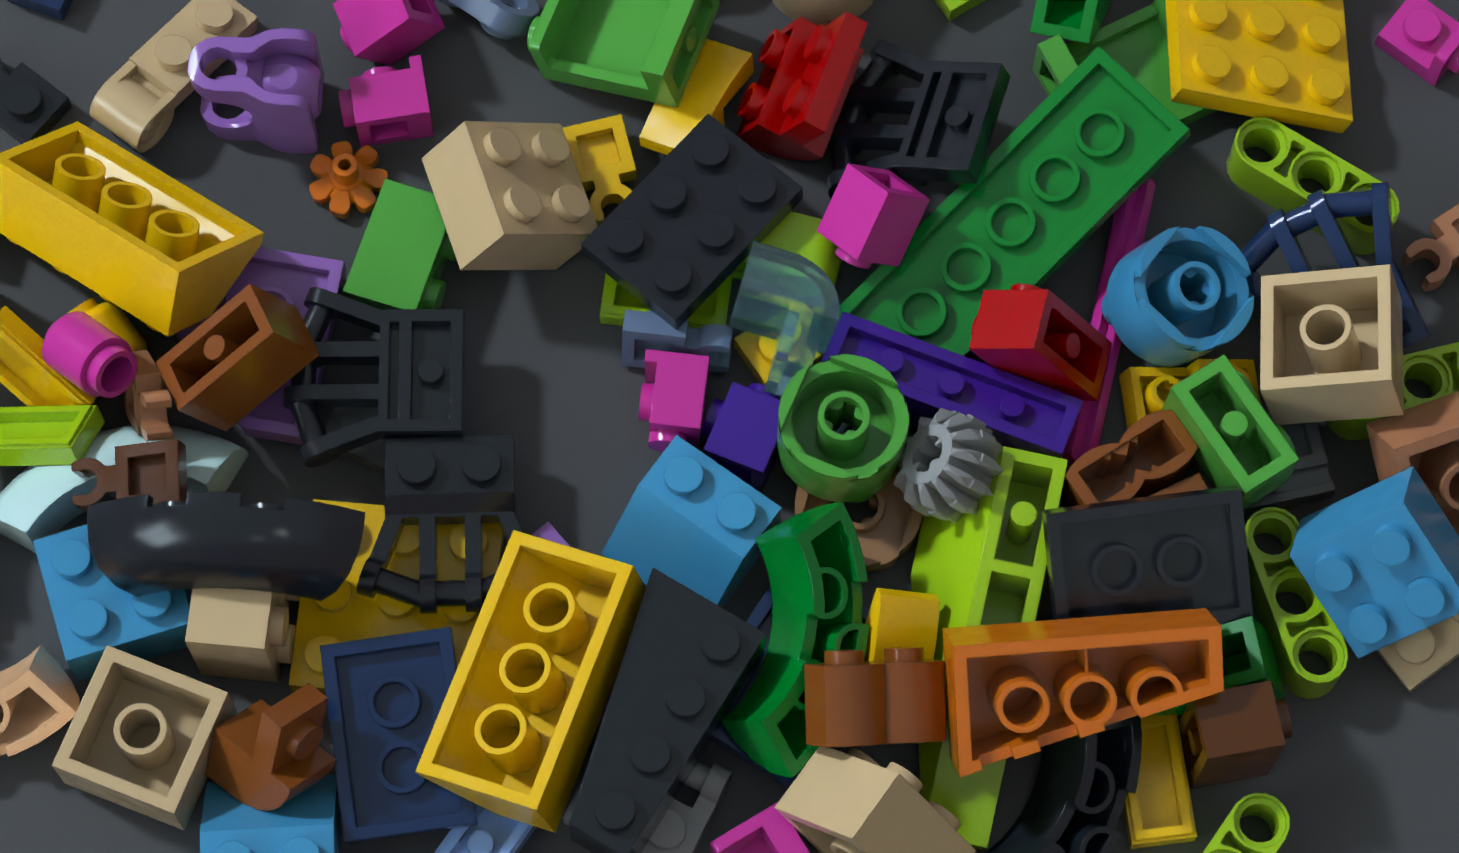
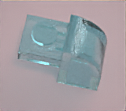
(788, 302)

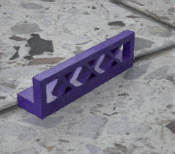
(933, 378)

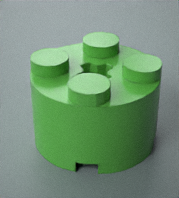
(819, 401)

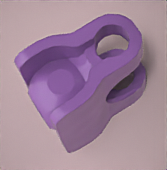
(274, 83)

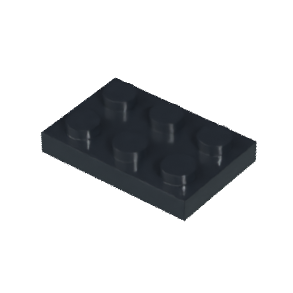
(692, 221)
(1150, 556)

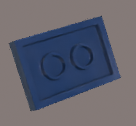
(380, 718)

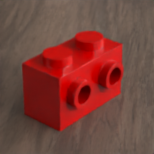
(1040, 340)

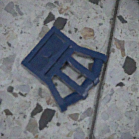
(1323, 211)

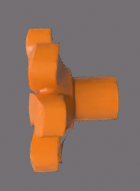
(347, 179)

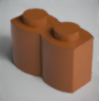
(1145, 461)
(875, 700)

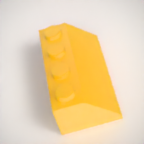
(122, 227)
(533, 680)

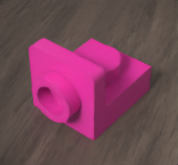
(1422, 40)

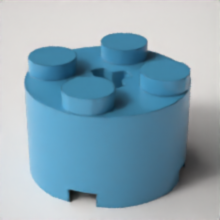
(1179, 296)

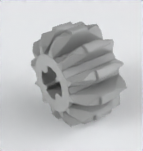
(948, 465)

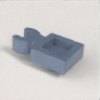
(650, 331)

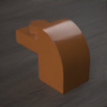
(271, 751)

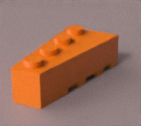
(1071, 677)

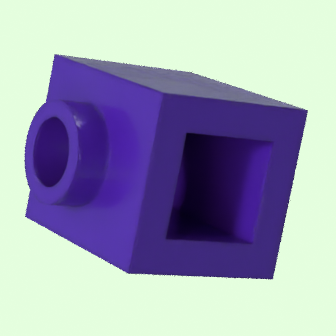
(744, 432)

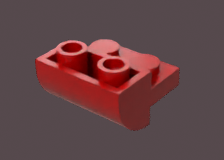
(801, 87)

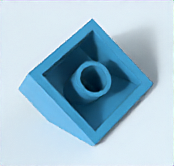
(693, 523)
(299, 826)

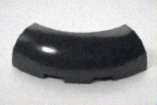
(219, 543)
(1079, 793)

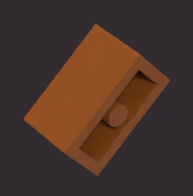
(237, 358)

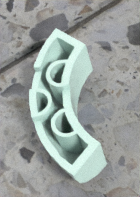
(41, 496)

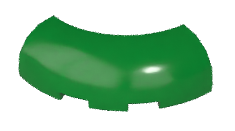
(816, 607)

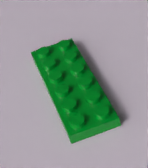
(1029, 207)

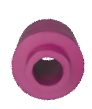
(89, 355)

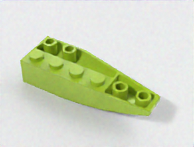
(984, 574)

